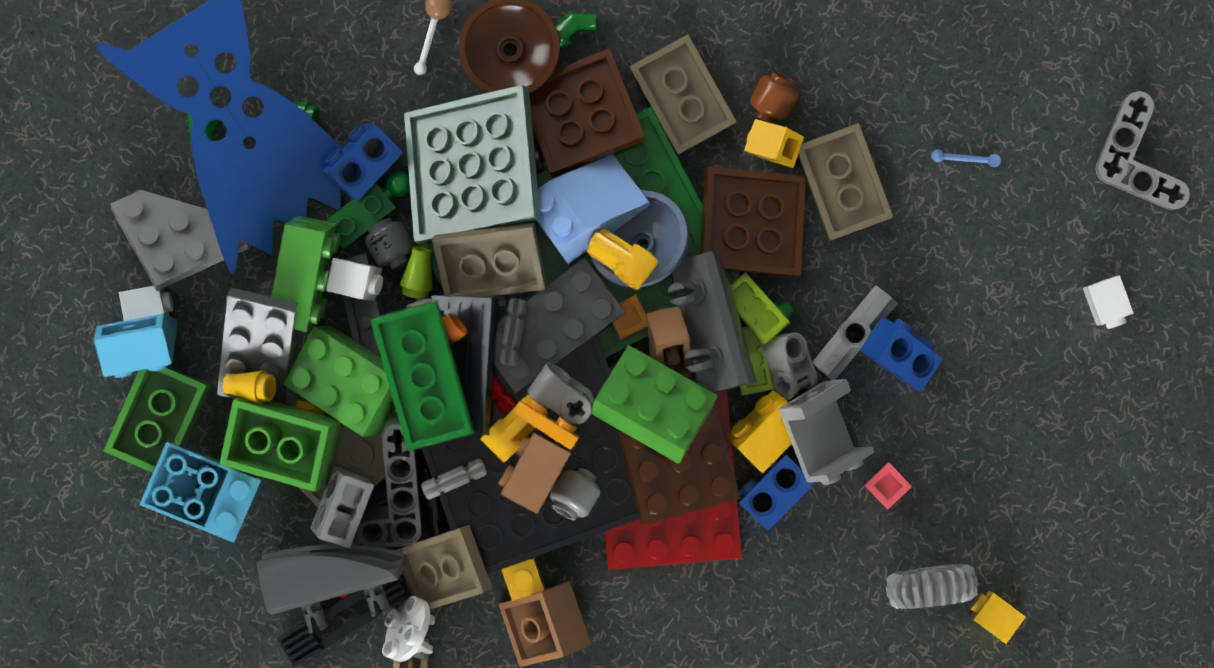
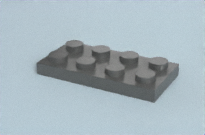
(558, 323)
(257, 338)

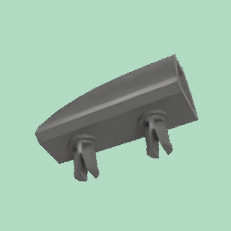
(713, 324)
(322, 572)

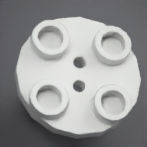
(407, 630)

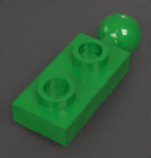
(375, 205)

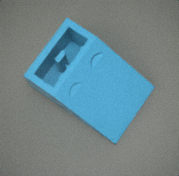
(136, 345)
(200, 491)

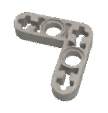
(1128, 166)

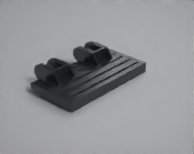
(474, 353)

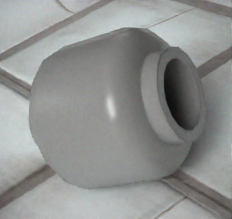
(575, 493)

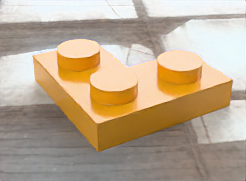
(559, 430)

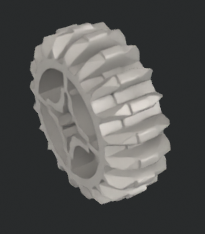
(932, 586)

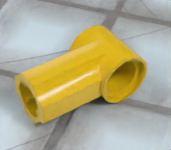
(628, 262)
(508, 434)

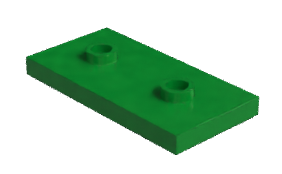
(422, 375)

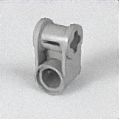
(790, 362)
(559, 391)

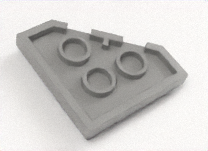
(168, 236)

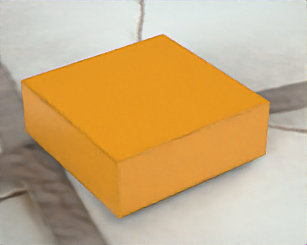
(633, 319)

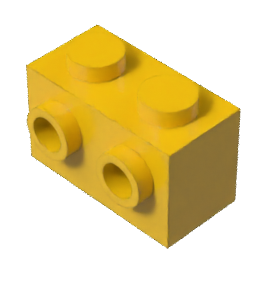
(762, 433)

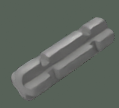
(454, 478)

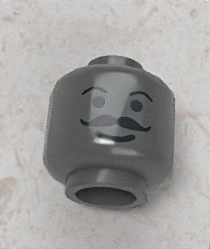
(389, 244)

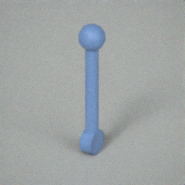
(993, 160)

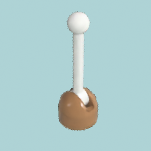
(436, 11)

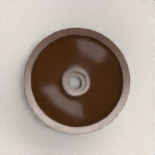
(504, 24)

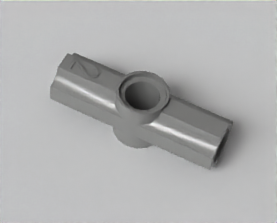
(839, 349)

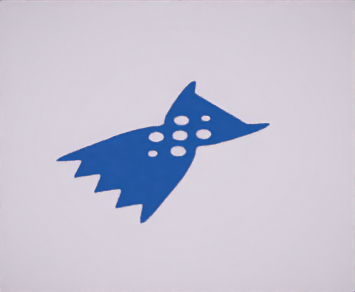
(239, 184)

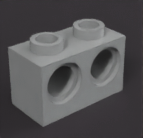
(342, 507)

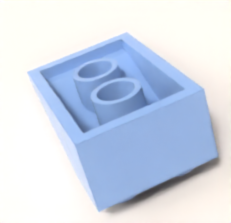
(585, 203)

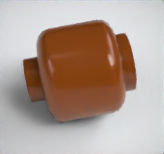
(774, 97)

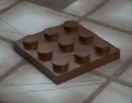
(583, 114)
(754, 220)
(673, 489)

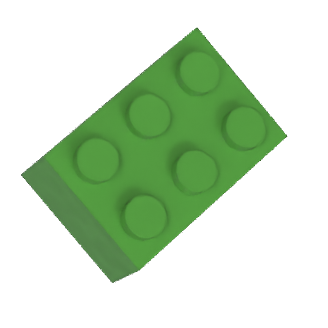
(305, 267)
(342, 380)
(653, 404)
(157, 410)
(280, 443)

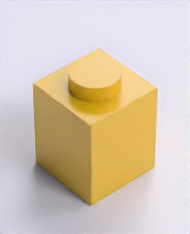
(773, 143)
(523, 579)
(996, 616)

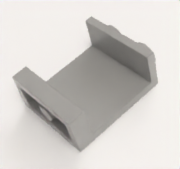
(821, 433)

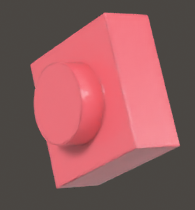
(887, 485)

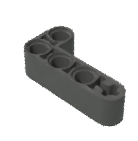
(398, 508)

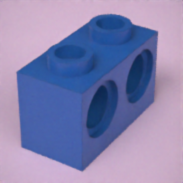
(367, 168)
(901, 353)
(781, 497)

